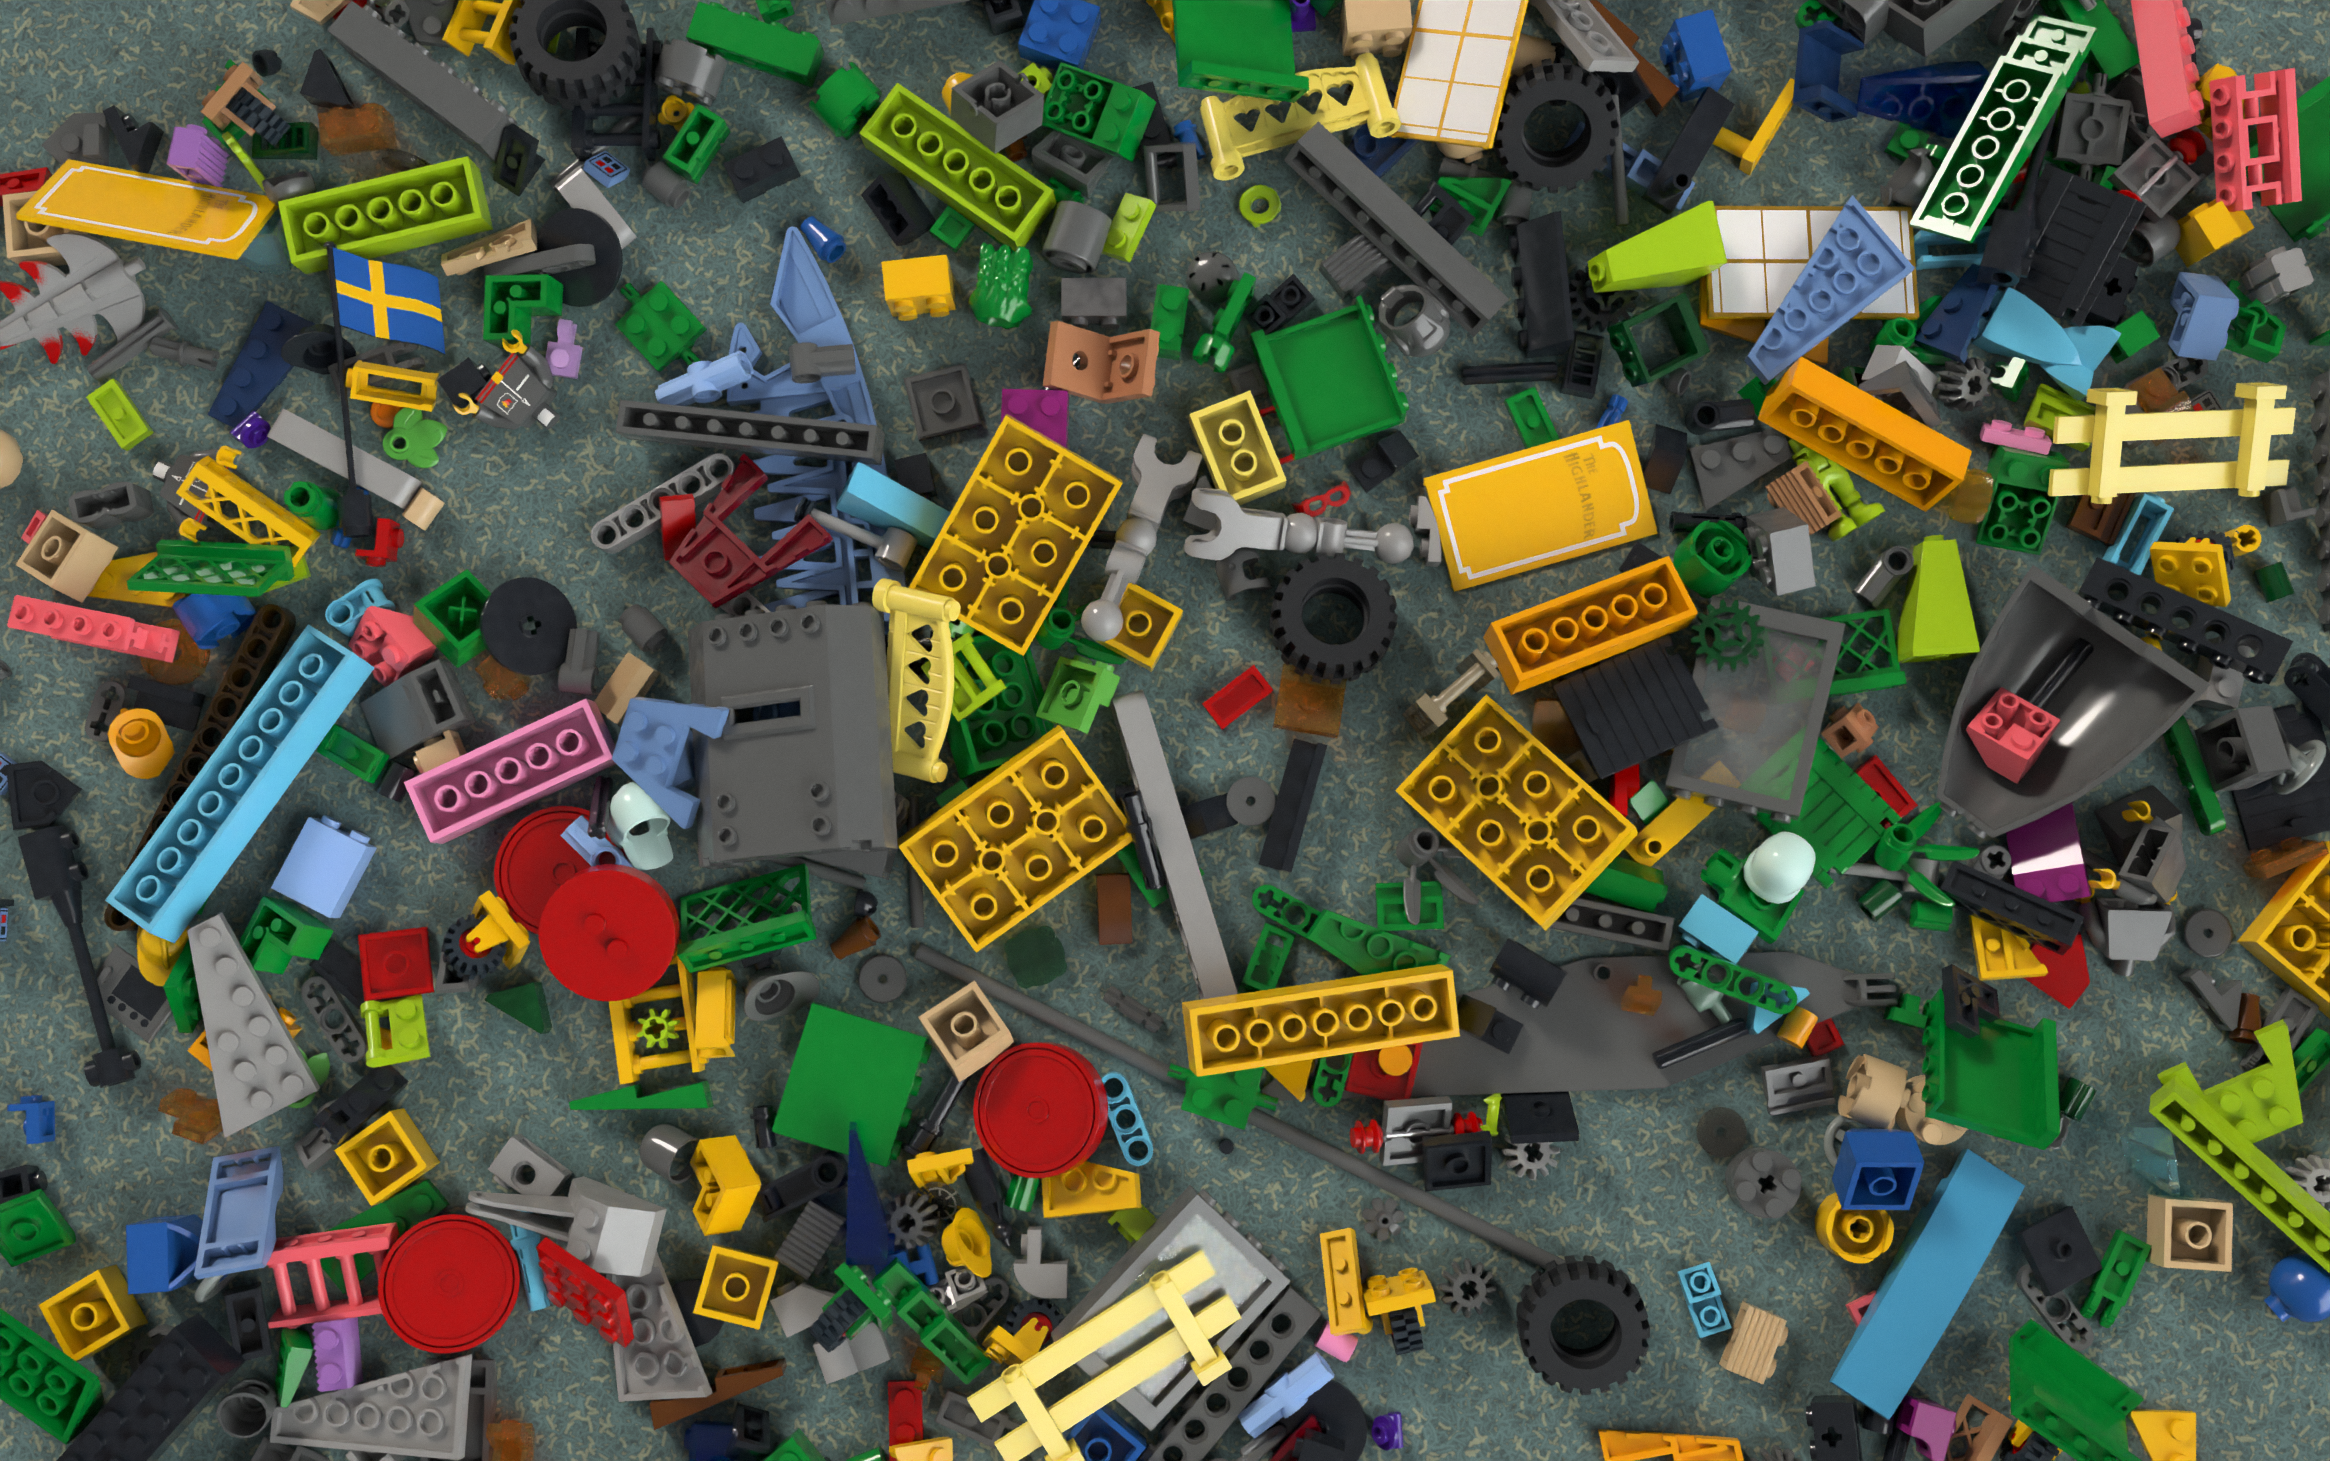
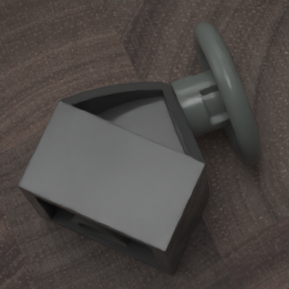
(2252, 748)

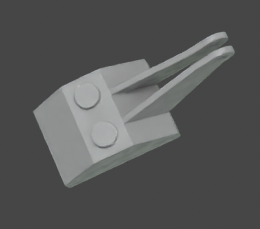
(598, 1224)

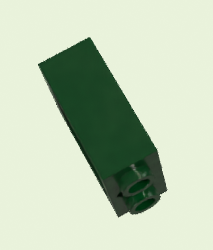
(1683, 328)

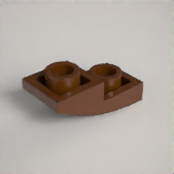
(1114, 908)

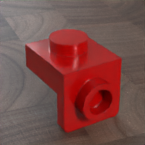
(387, 541)

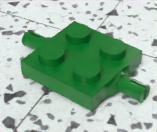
(660, 326)
(1223, 1096)

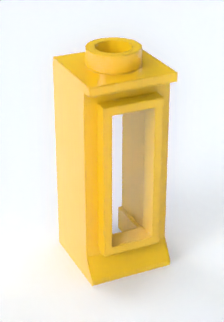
(358, 379)
(715, 1013)

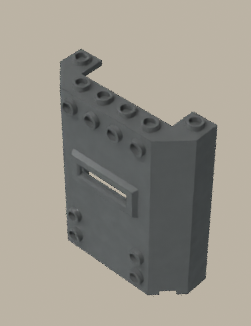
(801, 779)

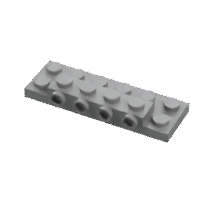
(1587, 35)

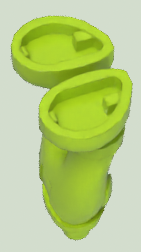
(1838, 478)

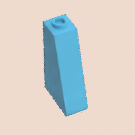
(888, 504)

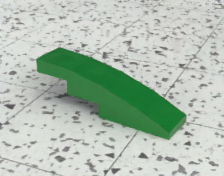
(932, 1321)

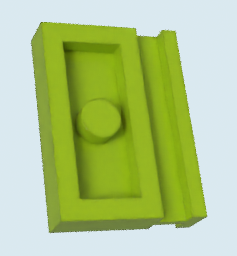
(2051, 403)

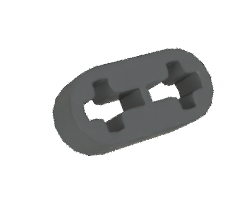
(100, 708)

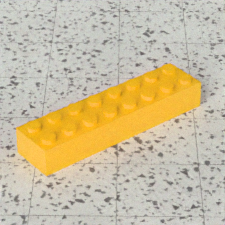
(1320, 1019)

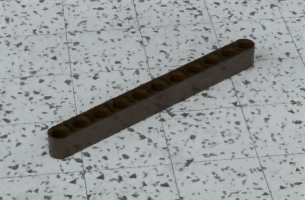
(218, 719)

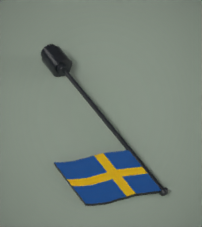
(384, 304)

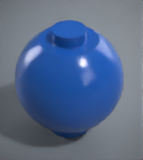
(2299, 1289)

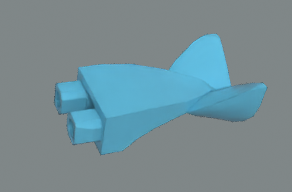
(2028, 332)

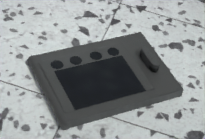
(130, 996)

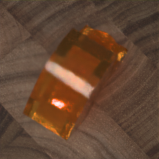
(2158, 394)
(511, 1440)

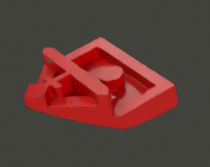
(2066, 974)

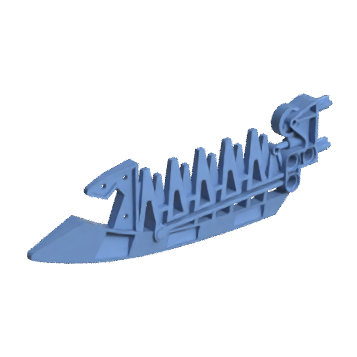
(812, 316)

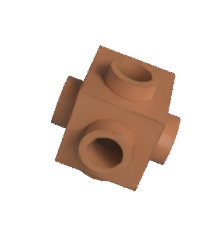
(1850, 729)

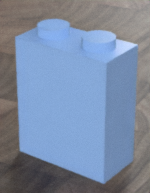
(324, 866)

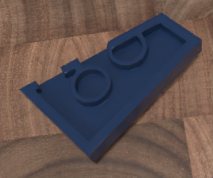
(1956, 317)

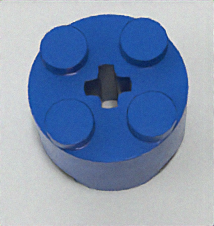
(214, 617)

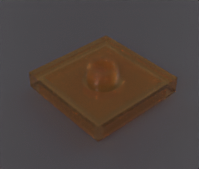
(1309, 705)

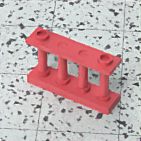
(309, 1250)

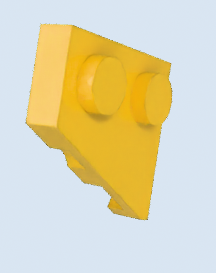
(2002, 953)

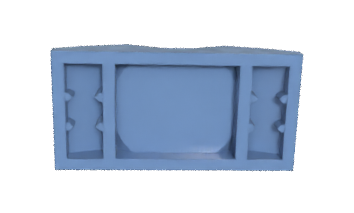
(240, 1213)

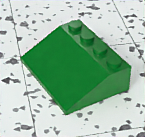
(1004, 722)
(45, 1382)

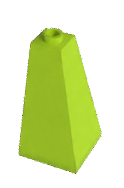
(1663, 255)
(1936, 606)

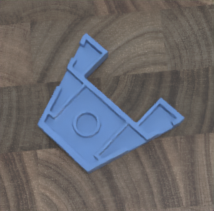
(653, 744)

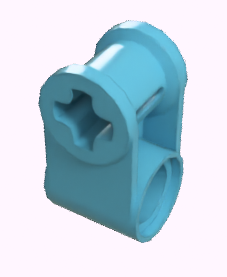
(355, 604)

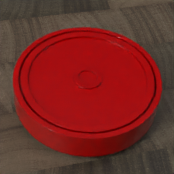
(538, 861)
(609, 932)
(1040, 1109)
(449, 1284)

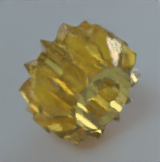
(1971, 497)

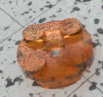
(188, 666)

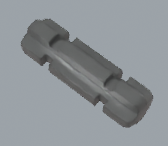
(1133, 1009)

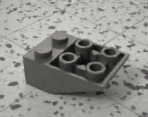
(417, 709)

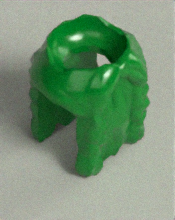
(1002, 286)

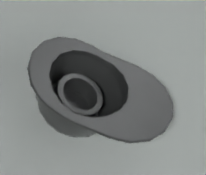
(778, 993)

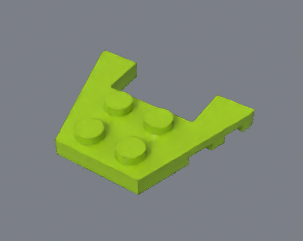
(2257, 1100)

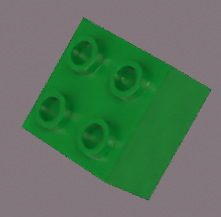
(452, 617)

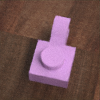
(563, 355)

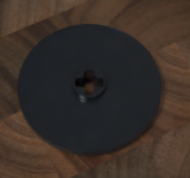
(581, 226)
(513, 606)
(1338, 1413)

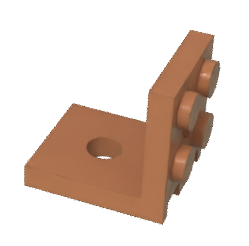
(1104, 363)

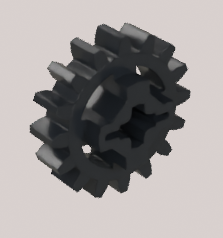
(1602, 310)

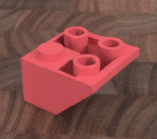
(390, 644)
(2011, 734)

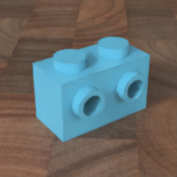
(1716, 930)

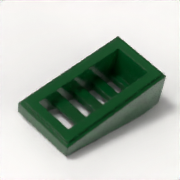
(306, 151)

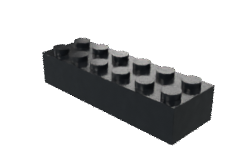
(159, 1396)

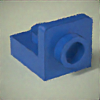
(39, 1120)

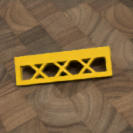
(247, 500)

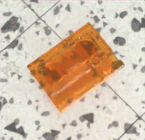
(2292, 854)

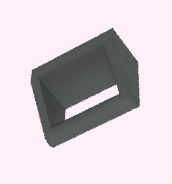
(1190, 176)
(1903, 379)

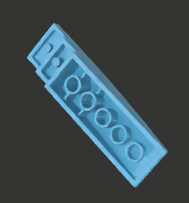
(1926, 1283)

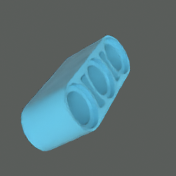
(1129, 1134)

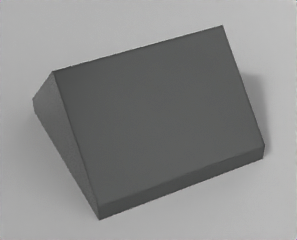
(1070, 162)
(2123, 834)

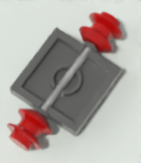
(2160, 172)
(1406, 1124)

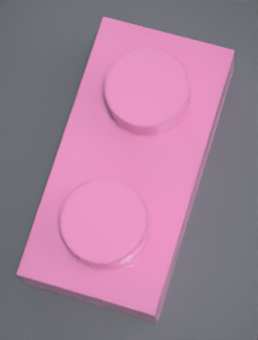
(2003, 434)

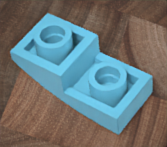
(1703, 1300)

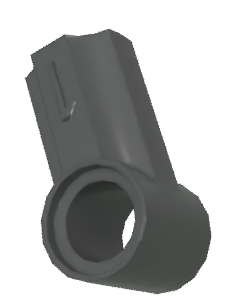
(812, 362)
(1882, 577)
(580, 667)

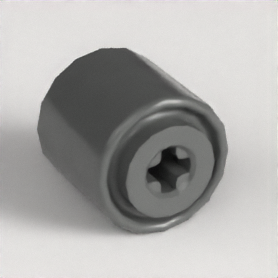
(1076, 237)

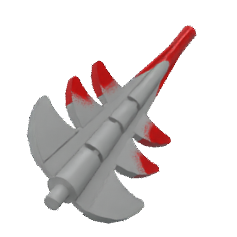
(96, 285)

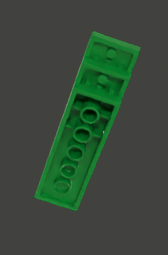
(2003, 127)

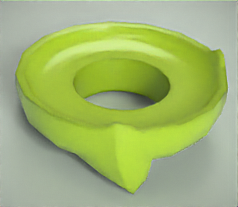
(1259, 192)
(1492, 1113)

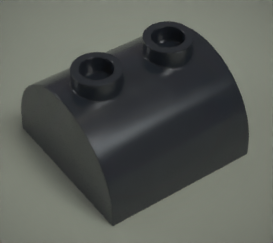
(1528, 973)

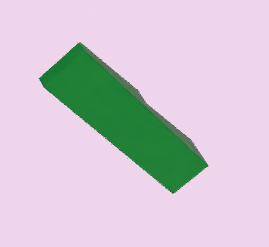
(1266, 961)
(631, 1097)

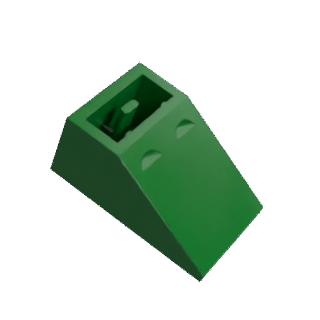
(1097, 111)
(2020, 499)

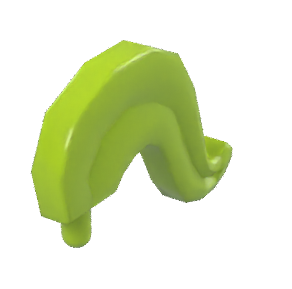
(244, 158)

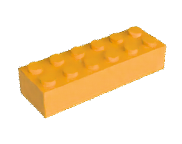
(1864, 434)
(1590, 624)

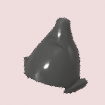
(1910, 180)

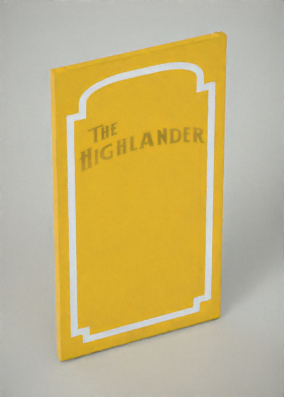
(149, 209)
(1541, 505)

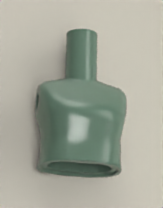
(1705, 998)

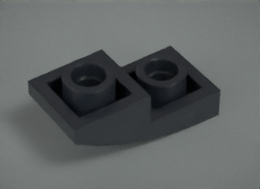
(1280, 306)

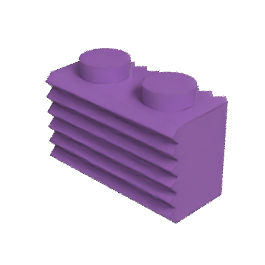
(197, 156)
(337, 1354)

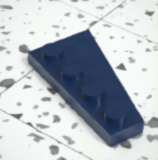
(1384, 152)
(258, 365)

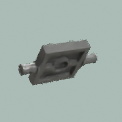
(2091, 128)

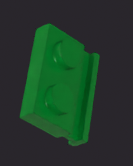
(1391, 910)

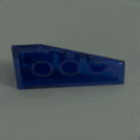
(1925, 96)
(866, 1218)

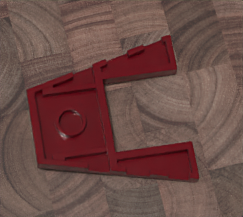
(719, 562)

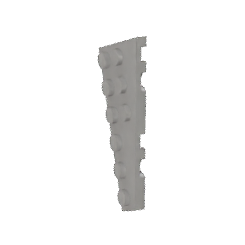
(249, 1046)
(662, 1354)
(398, 1414)

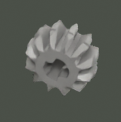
(1534, 1163)
(2306, 1175)

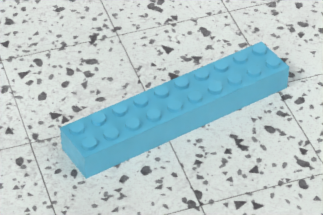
(239, 785)

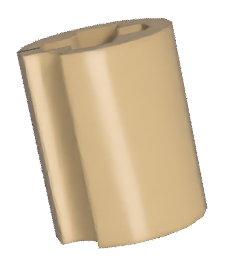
(423, 509)

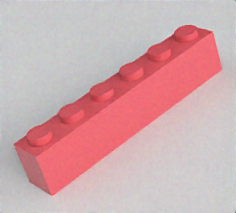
(2167, 65)

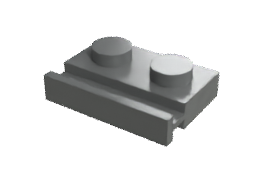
(1798, 1084)

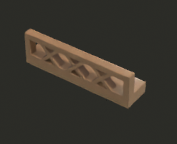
(1987, 1436)

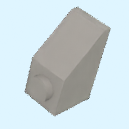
(799, 1305)

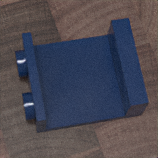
(1819, 71)

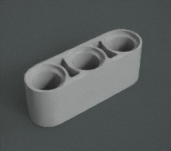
(583, 194)

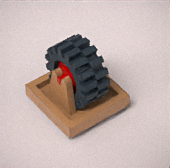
(244, 105)

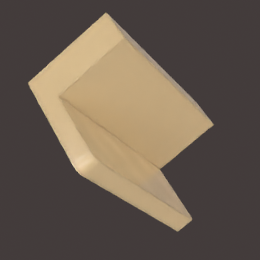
(629, 680)

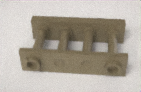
(1428, 713)

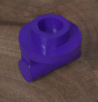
(251, 431)
(1388, 1431)

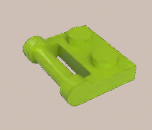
(967, 695)
(407, 1030)

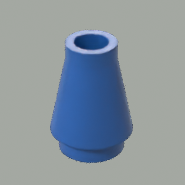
(825, 241)

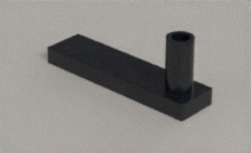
(1688, 151)

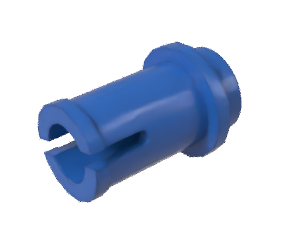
(1186, 132)

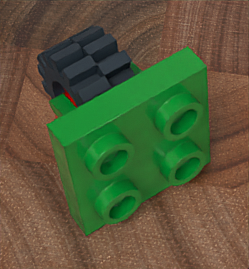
(850, 1309)

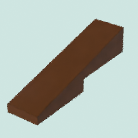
(1660, 86)
(727, 1384)

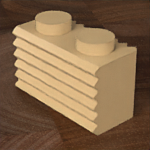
(1754, 1343)

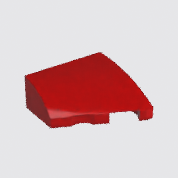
(1623, 787)

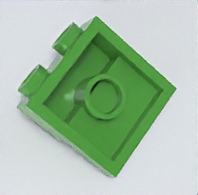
(1077, 692)

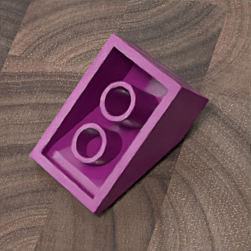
(2050, 857)

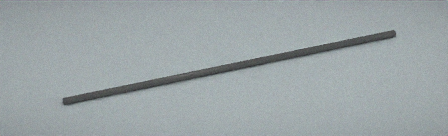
(1256, 1117)

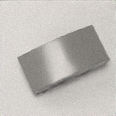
(1425, 523)
(958, 1288)

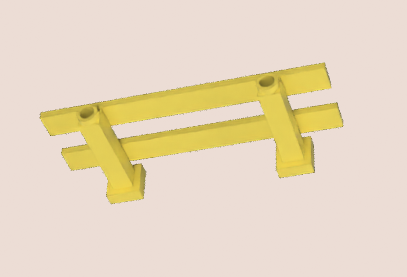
(2112, 426)
(1190, 1334)

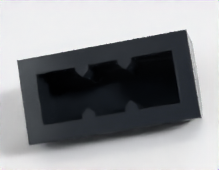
(898, 208)

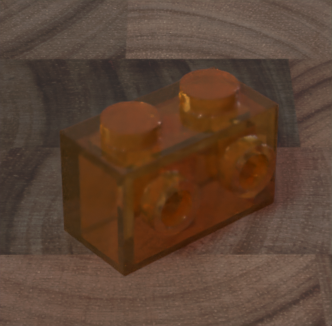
(357, 129)

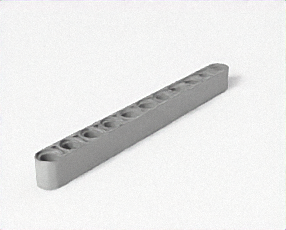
(1173, 846)

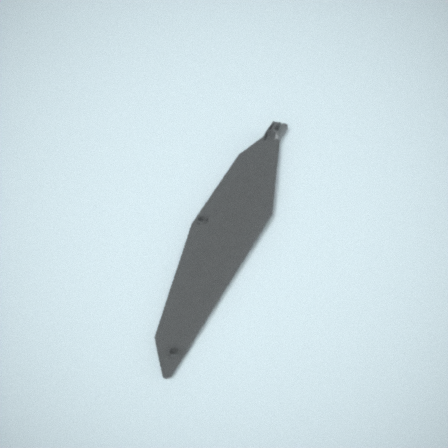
(1594, 1045)

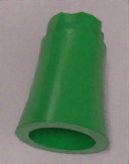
(313, 504)

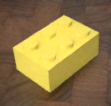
(1237, 448)

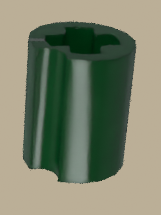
(2274, 582)
(1879, 900)
(2075, 1099)

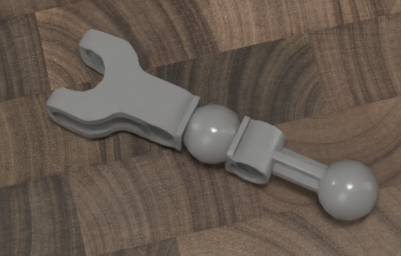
(1296, 533)
(1136, 536)

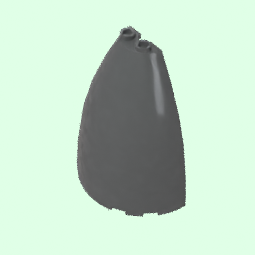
(2106, 710)

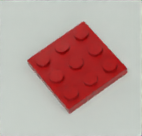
(585, 1293)

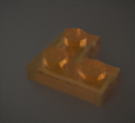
(197, 1115)

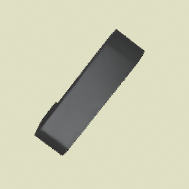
(1860, 17)

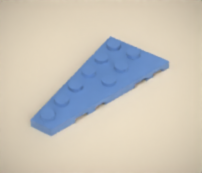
(1839, 281)

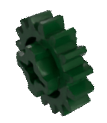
(1719, 647)

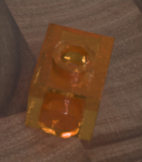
(502, 682)

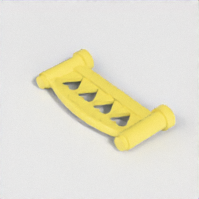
(1367, 104)
(908, 612)

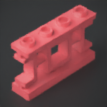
(2275, 134)
(93, 628)

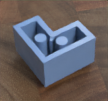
(2203, 317)

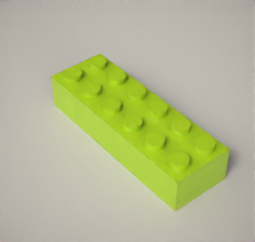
(957, 168)
(387, 214)

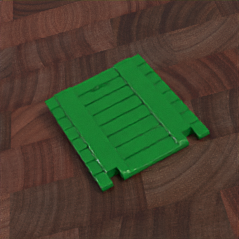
(1836, 815)

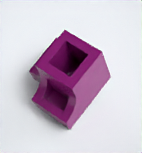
(1929, 1425)

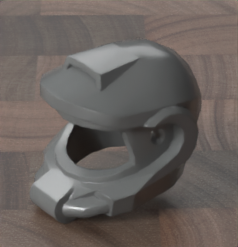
(1422, 333)

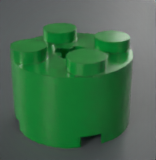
(845, 100)
(1712, 558)

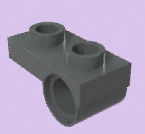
(317, 1147)

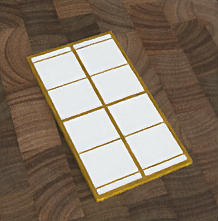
(1458, 70)
(1772, 246)

